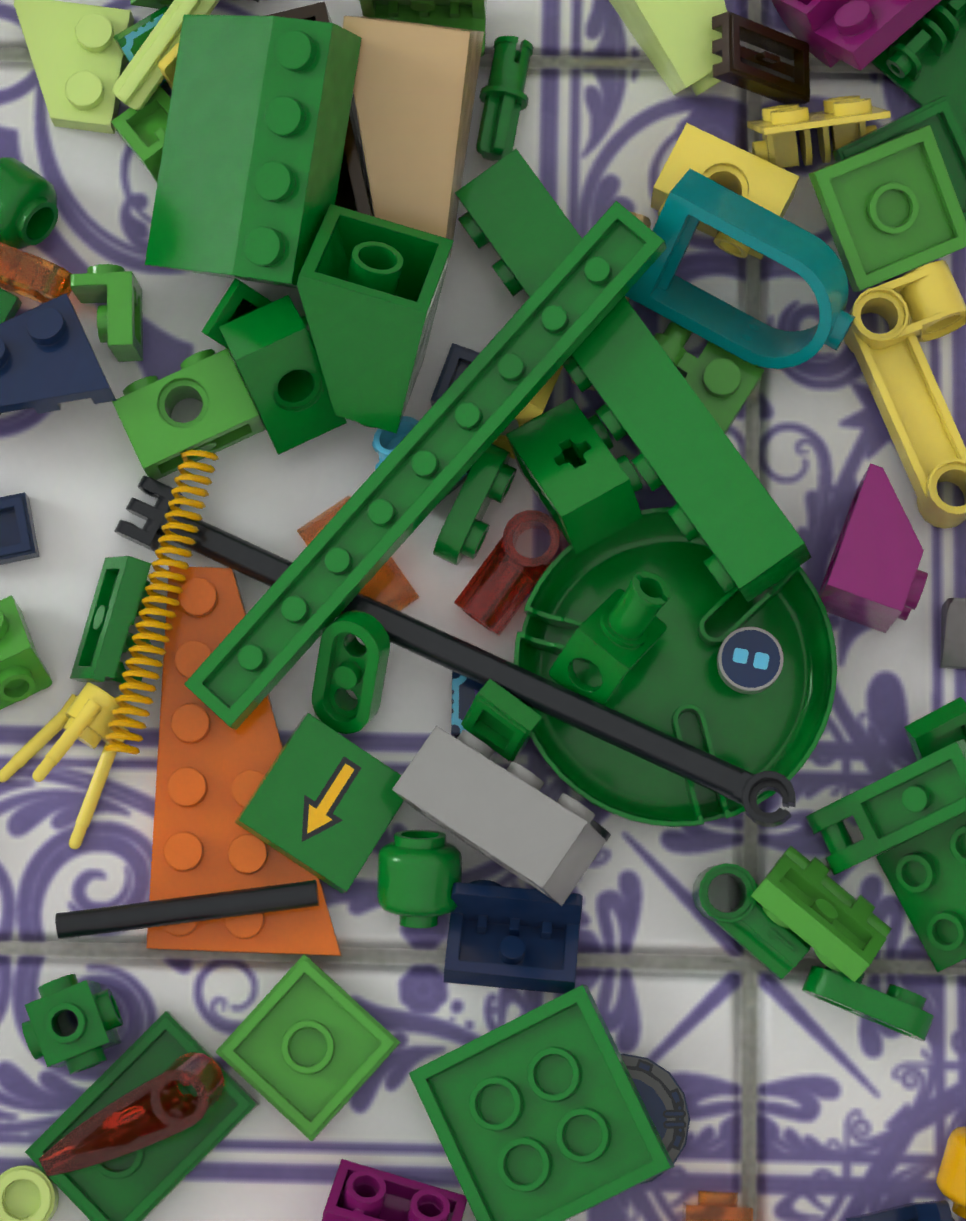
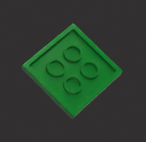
(542, 1115)

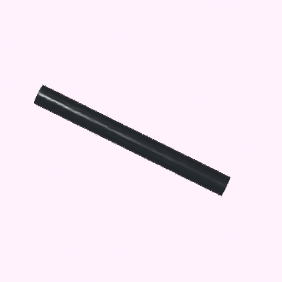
(187, 909)

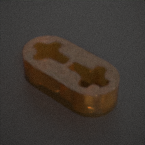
(32, 275)

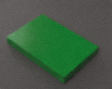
(139, 1181)

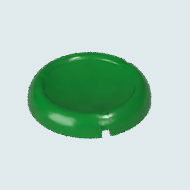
(678, 677)

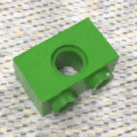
(224, 420)

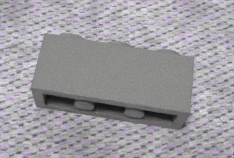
(501, 812)

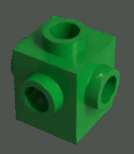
(96, 1028)

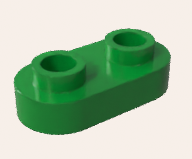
(463, 529)
(350, 665)
(895, 1010)

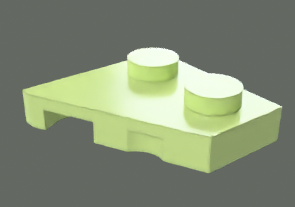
(76, 59)

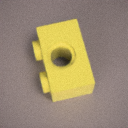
(732, 168)

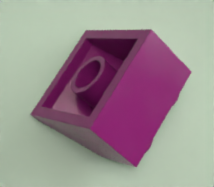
(875, 559)

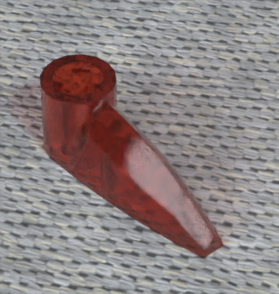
(140, 1116)

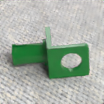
(615, 636)

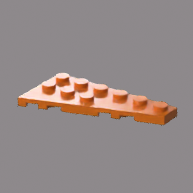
(204, 785)

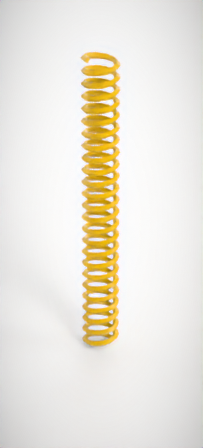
(132, 683)

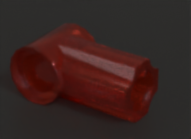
(506, 576)

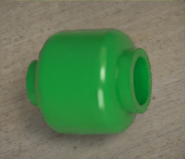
(26, 205)
(418, 877)

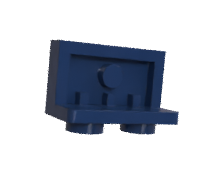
(512, 938)

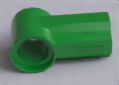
(748, 924)

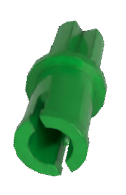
(503, 97)

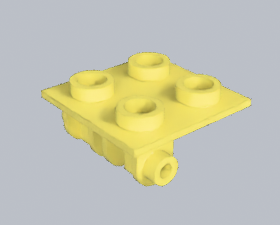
(779, 125)

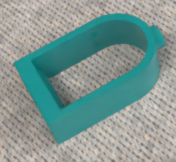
(659, 289)

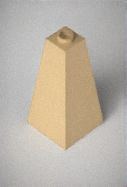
(415, 117)

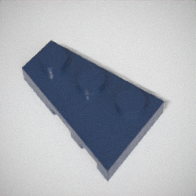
(48, 360)

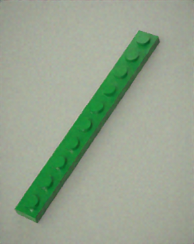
(426, 465)

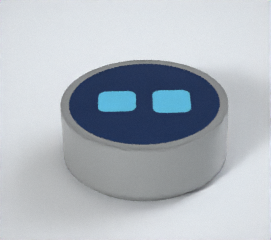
(750, 660)

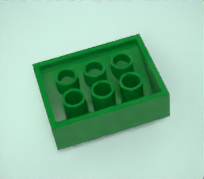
(251, 145)

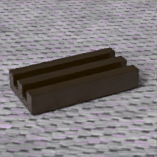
(762, 71)

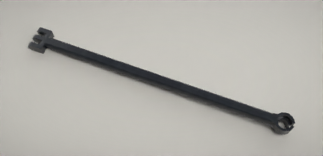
(481, 666)

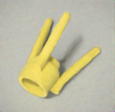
(84, 719)

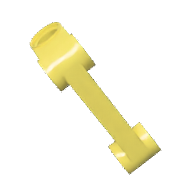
(918, 310)

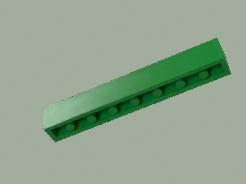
(641, 391)

